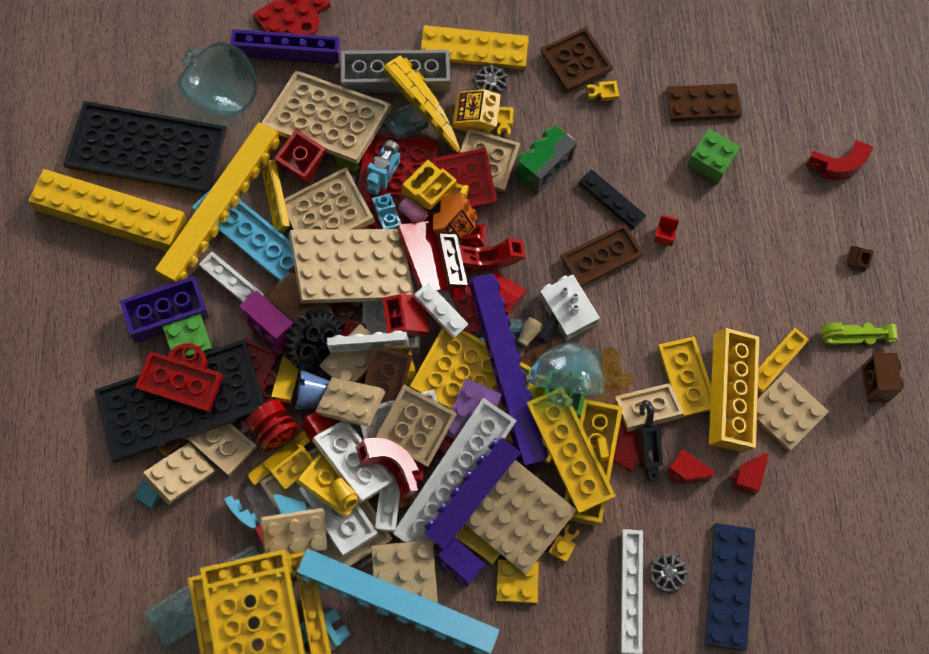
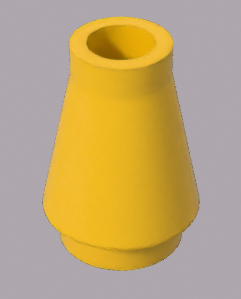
(346, 495)

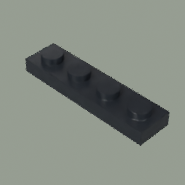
(612, 199)

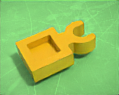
(606, 91)
(505, 120)
(563, 546)

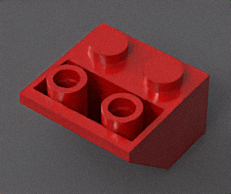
(405, 315)

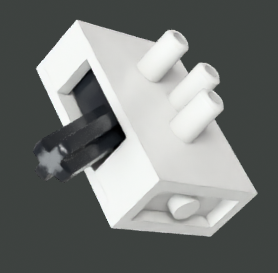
(568, 309)

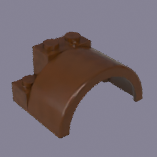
(286, 298)

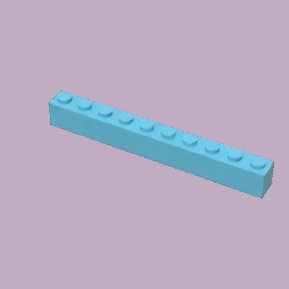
(397, 602)

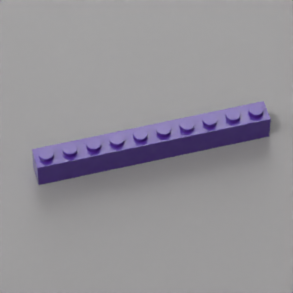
(507, 368)

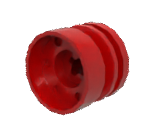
(271, 425)

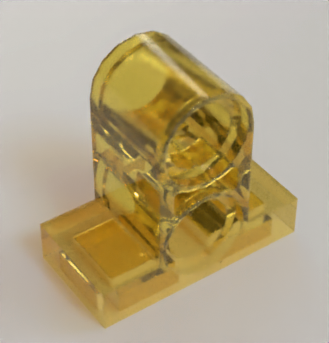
(613, 367)

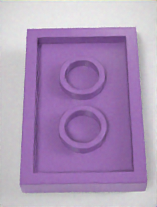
(466, 403)

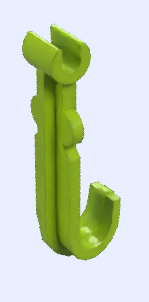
(855, 334)

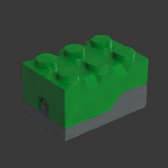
(545, 159)

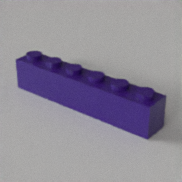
(287, 46)
(472, 492)

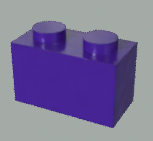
(460, 562)

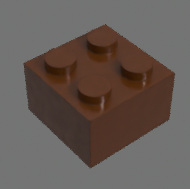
(882, 377)

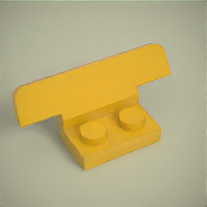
(286, 463)

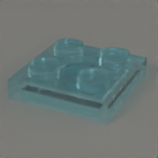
(404, 122)

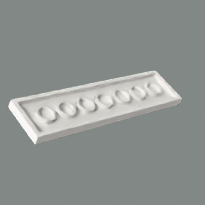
(473, 440)

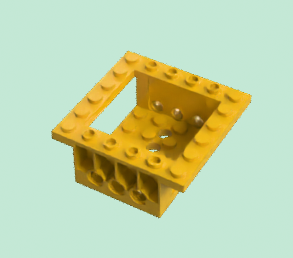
(224, 619)

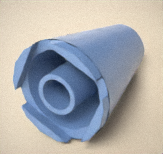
(309, 390)

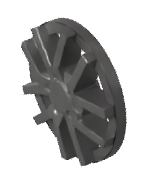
(491, 80)
(668, 572)

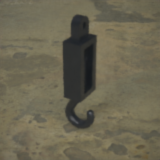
(649, 440)

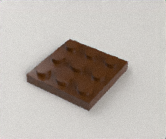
(576, 59)

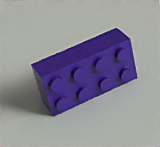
(161, 306)

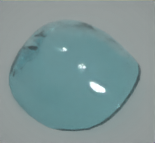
(218, 79)
(568, 369)

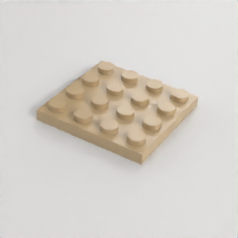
(329, 205)
(520, 517)

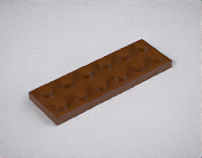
(387, 371)

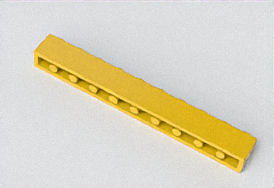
(218, 204)

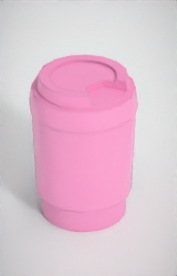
(413, 211)

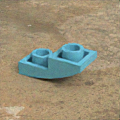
(386, 211)
(244, 517)

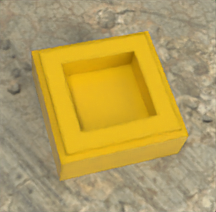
(602, 449)

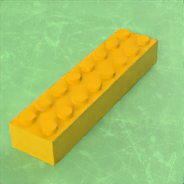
(107, 210)

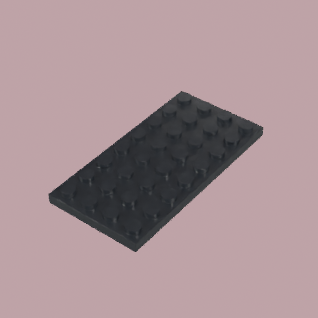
(145, 147)
(143, 422)

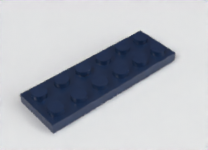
(730, 587)

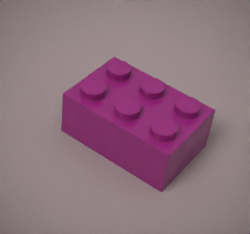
(267, 321)

